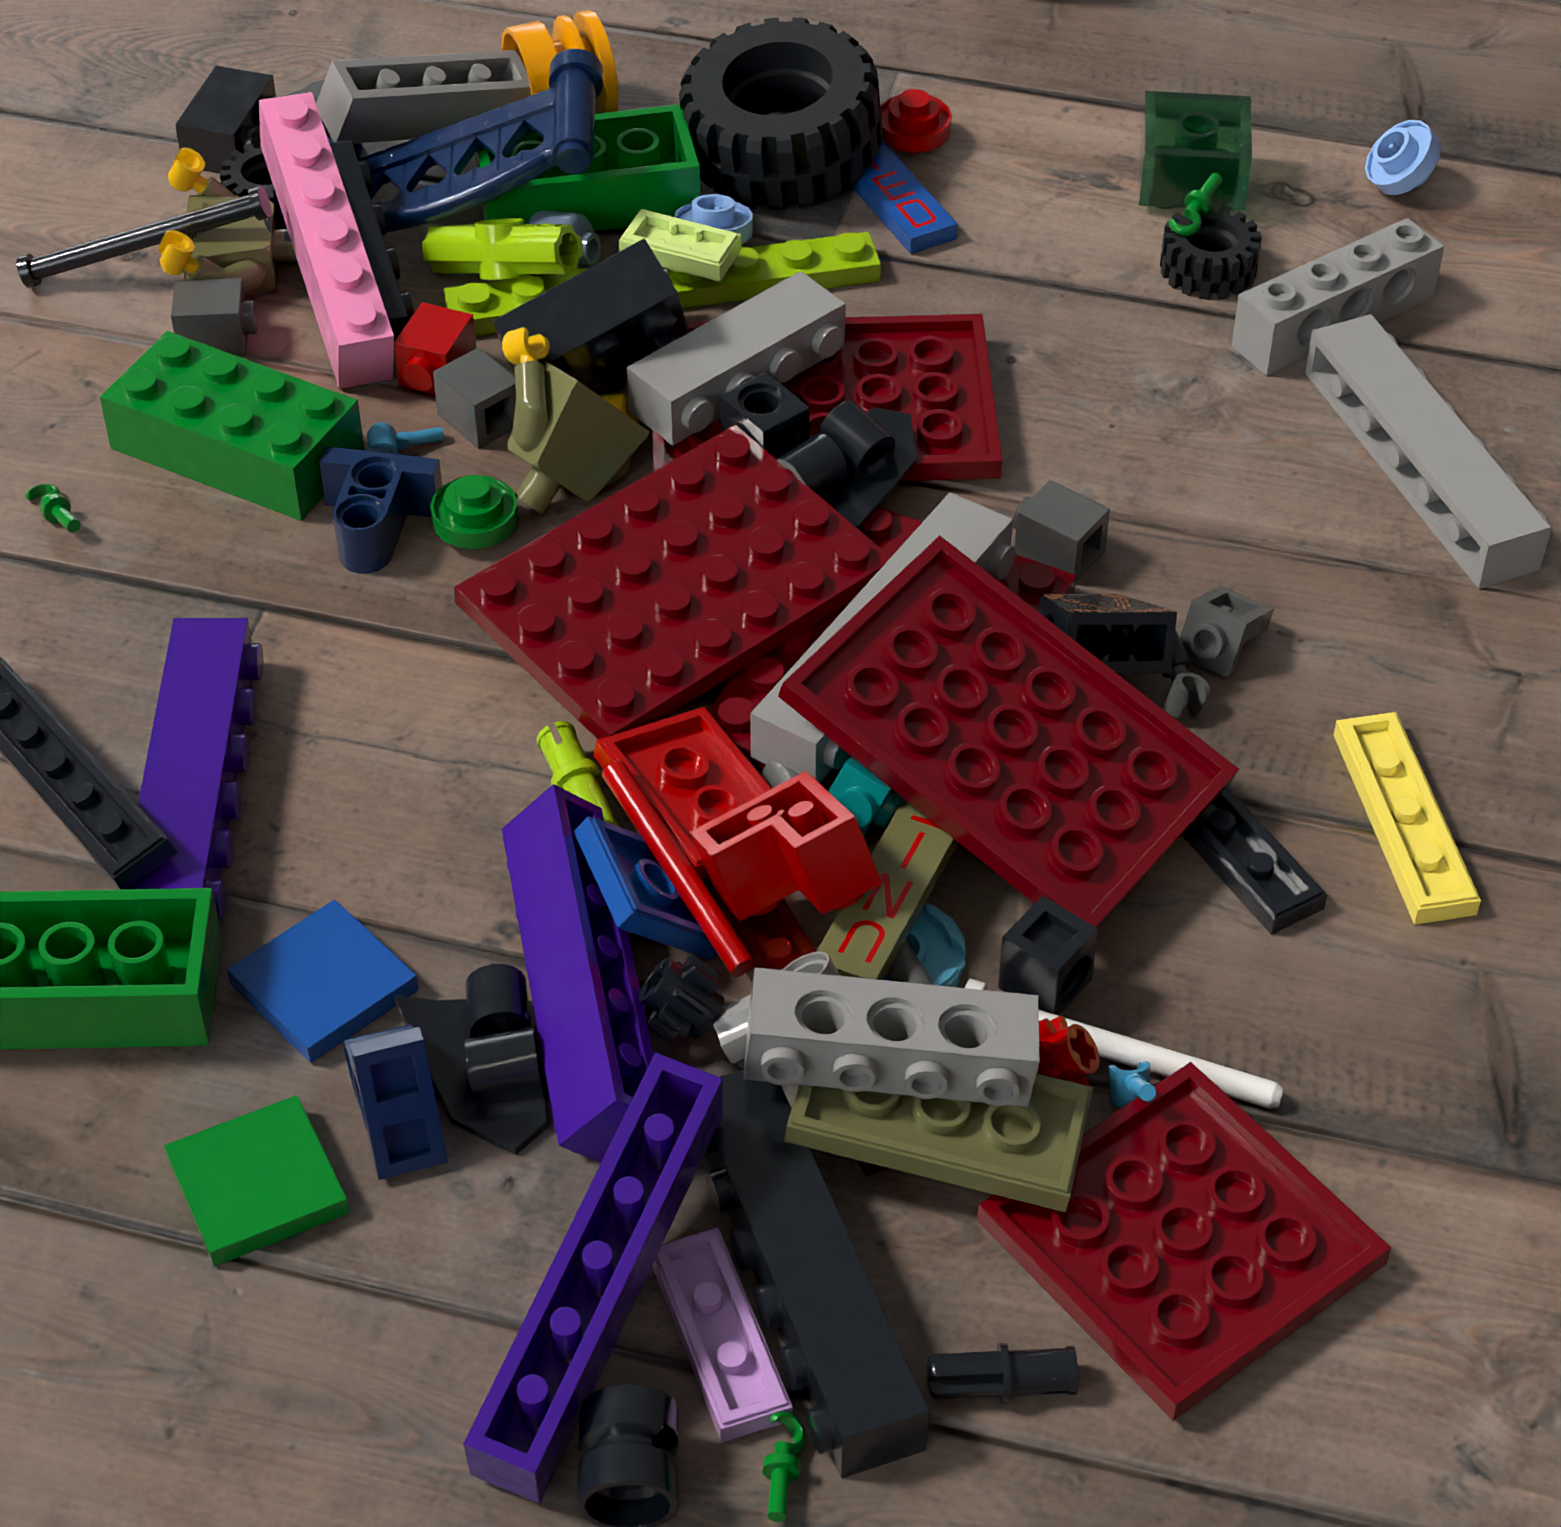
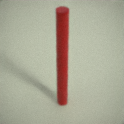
(678, 869)

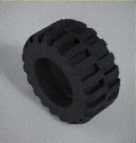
(777, 70)

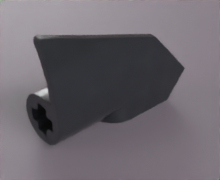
(855, 458)
(485, 1056)

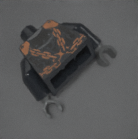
(1130, 640)

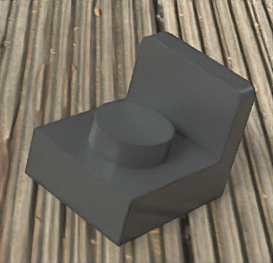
(1219, 627)

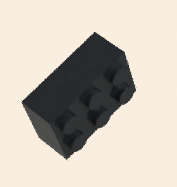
(603, 317)

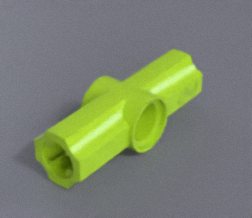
(502, 248)

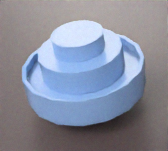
(1403, 157)
(719, 212)

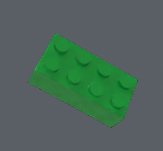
(638, 164)
(229, 423)
(108, 968)

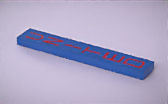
(904, 203)

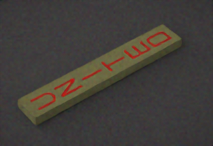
(909, 862)

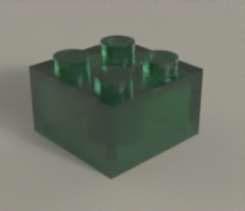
(1187, 141)

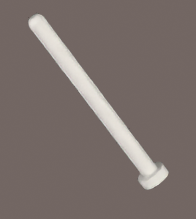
(1166, 1062)

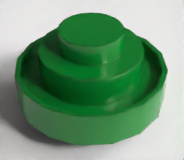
(474, 512)

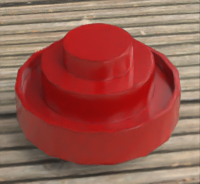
(915, 121)

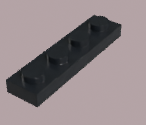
(372, 226)

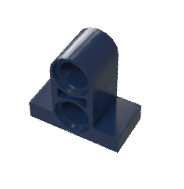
(373, 499)
(396, 1100)

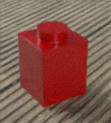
(431, 341)

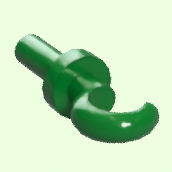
(1197, 205)
(54, 506)
(782, 1465)

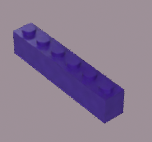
(199, 749)
(577, 974)
(594, 1279)

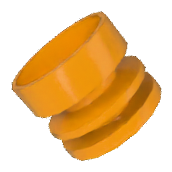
(538, 49)

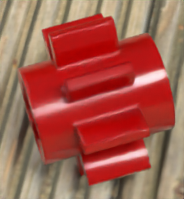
(1066, 1051)

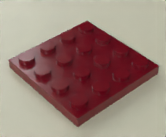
(1188, 1241)

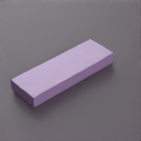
(720, 1334)

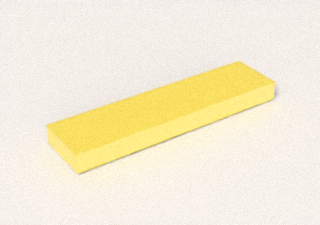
(1406, 819)

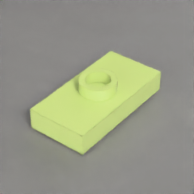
(684, 244)

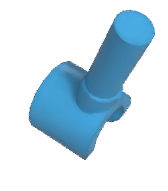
(384, 438)
(1130, 1084)

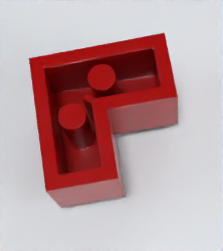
(786, 844)

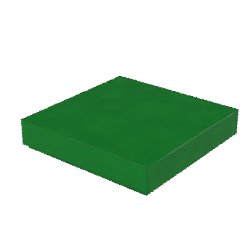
(256, 1180)

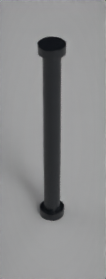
(32, 269)

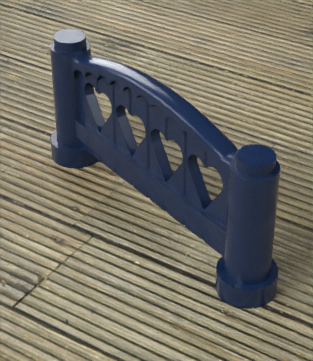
(559, 115)

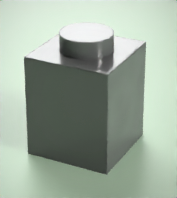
(214, 313)
(476, 397)
(1061, 529)

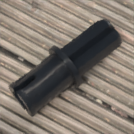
(1003, 1373)

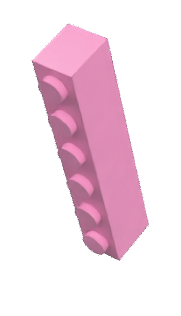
(326, 241)

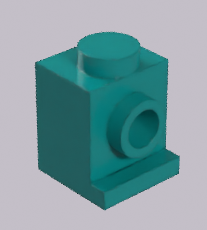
(865, 796)

